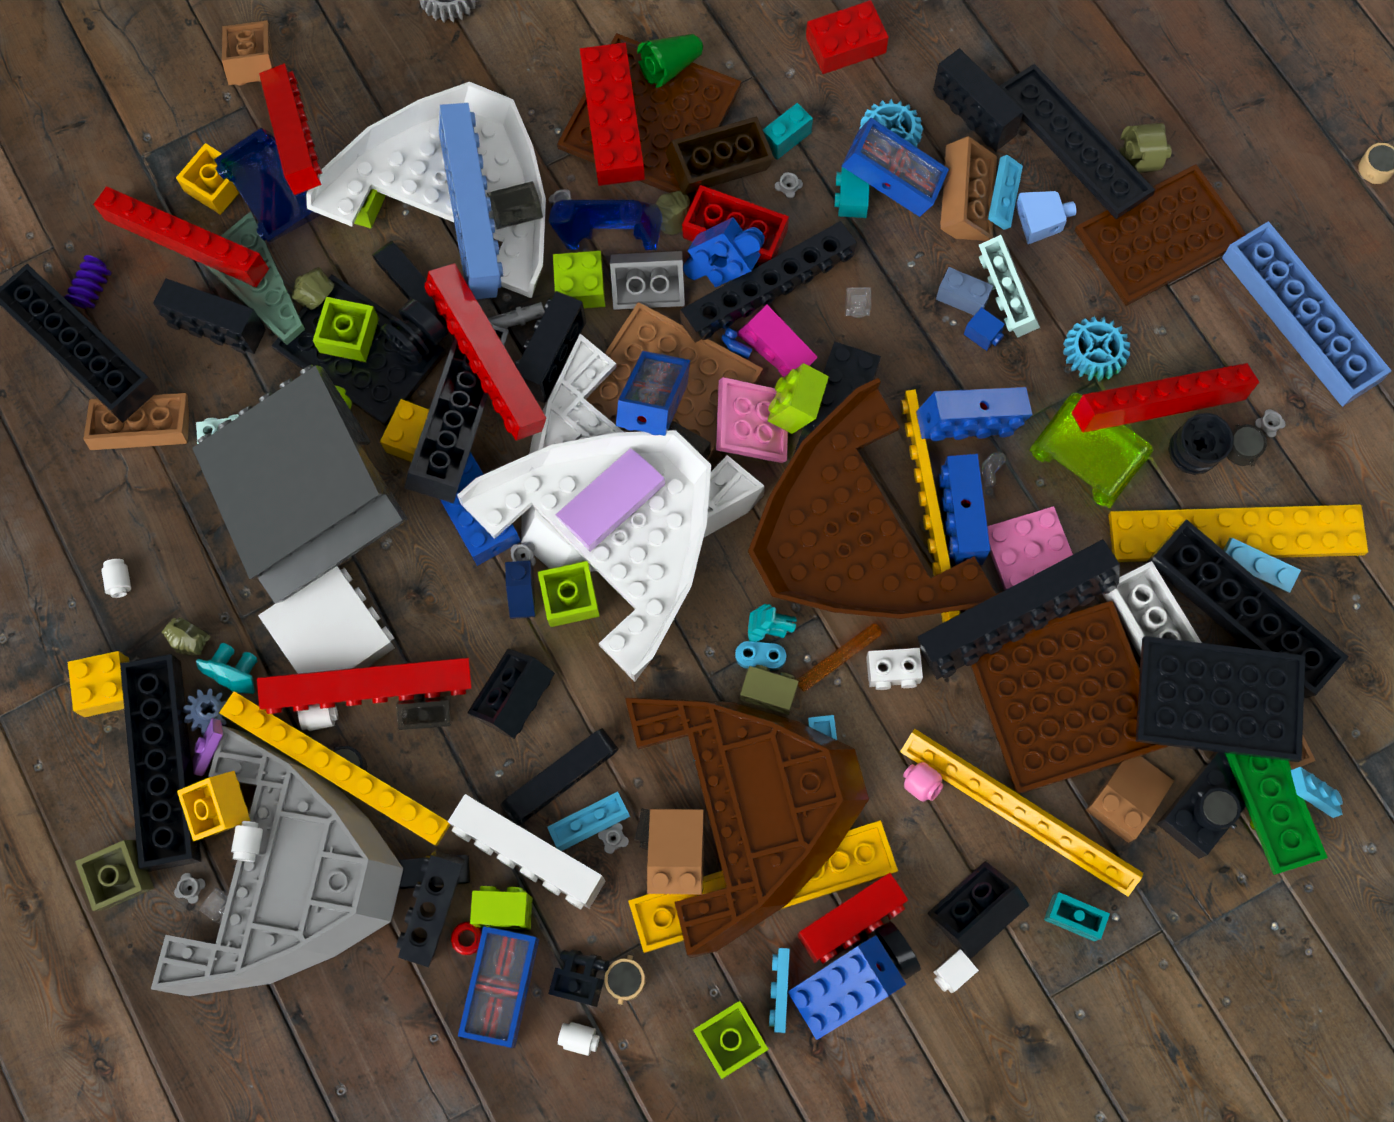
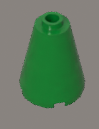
(668, 57)

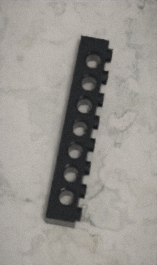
(834, 238)

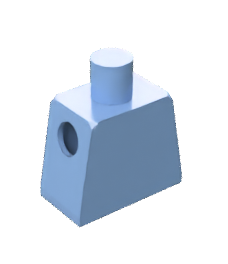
(1043, 214)

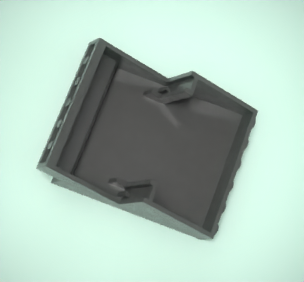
(296, 484)

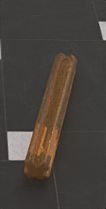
(839, 657)

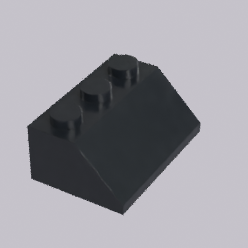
(511, 693)
(978, 909)

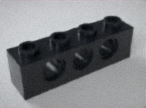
(423, 949)

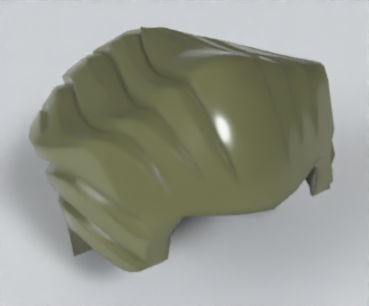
(674, 210)
(312, 288)
(185, 637)

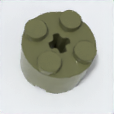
(1145, 146)

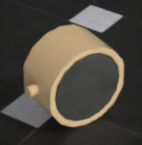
(1377, 163)
(625, 979)

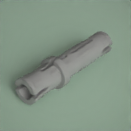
(518, 316)

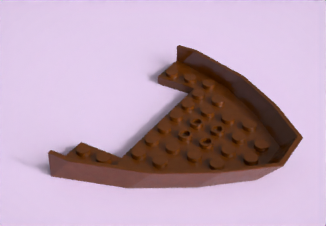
(834, 538)
(773, 801)

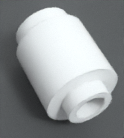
(116, 578)
(317, 718)
(246, 841)
(578, 1038)

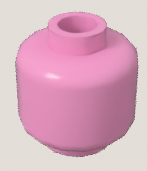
(923, 781)

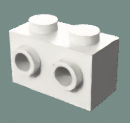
(894, 668)

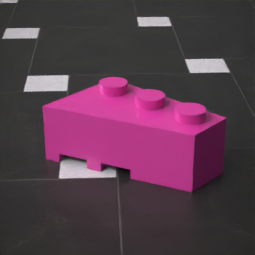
(776, 341)

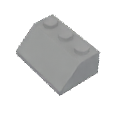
(647, 278)

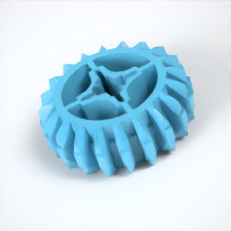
(893, 116)
(1087, 333)

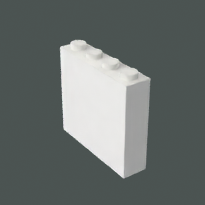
(328, 626)

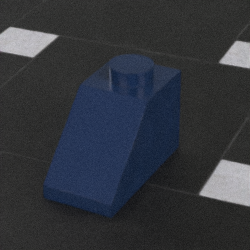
(520, 589)

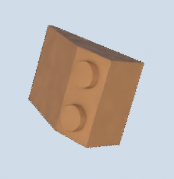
(246, 51)
(1130, 797)
(675, 851)

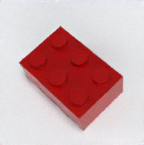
(847, 37)

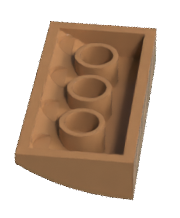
(156, 423)

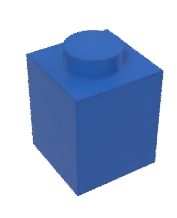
(984, 329)

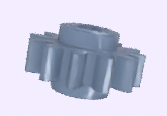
(201, 704)

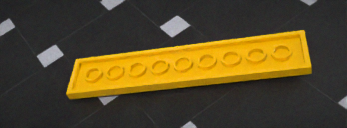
(1273, 530)
(858, 859)

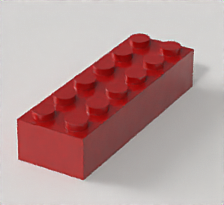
(612, 114)

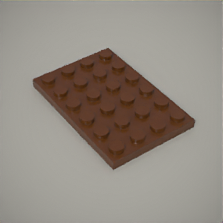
(1162, 236)

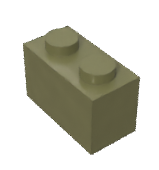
(769, 689)

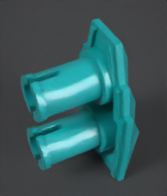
(766, 621)
(236, 678)

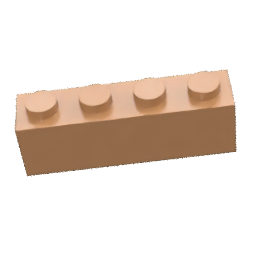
(968, 190)

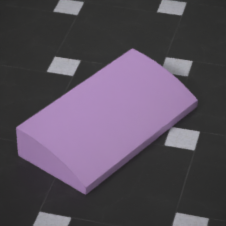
(611, 499)

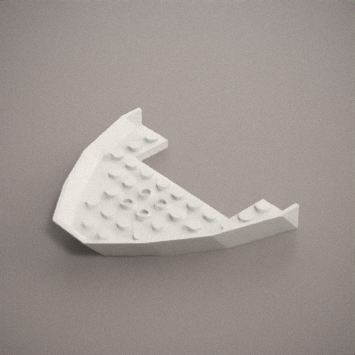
(406, 162)
(573, 418)
(644, 558)

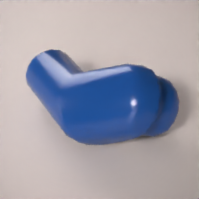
(735, 346)

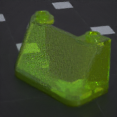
(1102, 457)

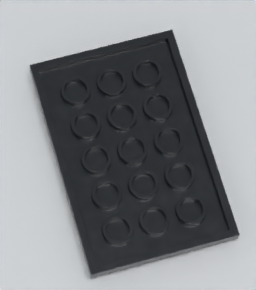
(372, 384)
(1221, 699)

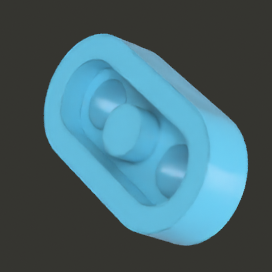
(760, 655)

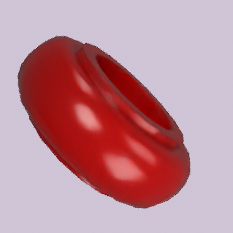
(455, 938)

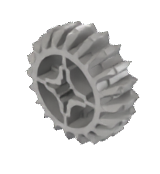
(447, 8)

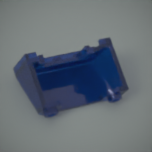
(259, 178)
(577, 219)

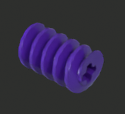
(87, 282)

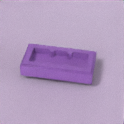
(207, 746)

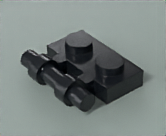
(575, 986)

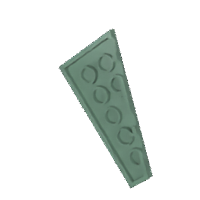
(271, 296)

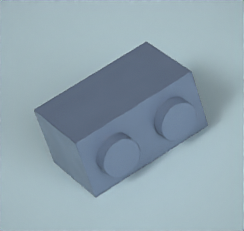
(963, 291)

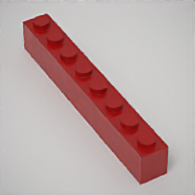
(291, 129)
(181, 236)
(485, 352)
(1164, 397)
(363, 683)

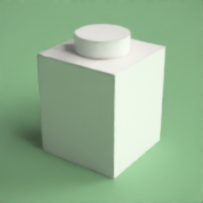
(954, 972)

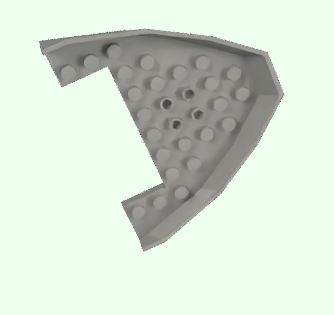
(307, 896)

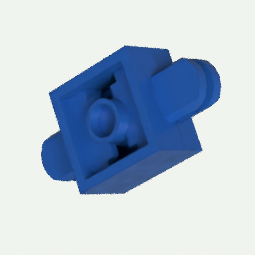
(723, 252)

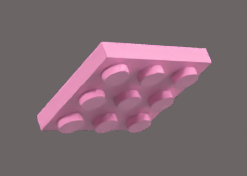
(744, 422)
(1027, 545)

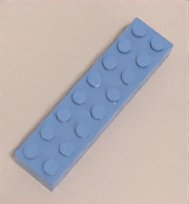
(469, 201)
(1306, 314)

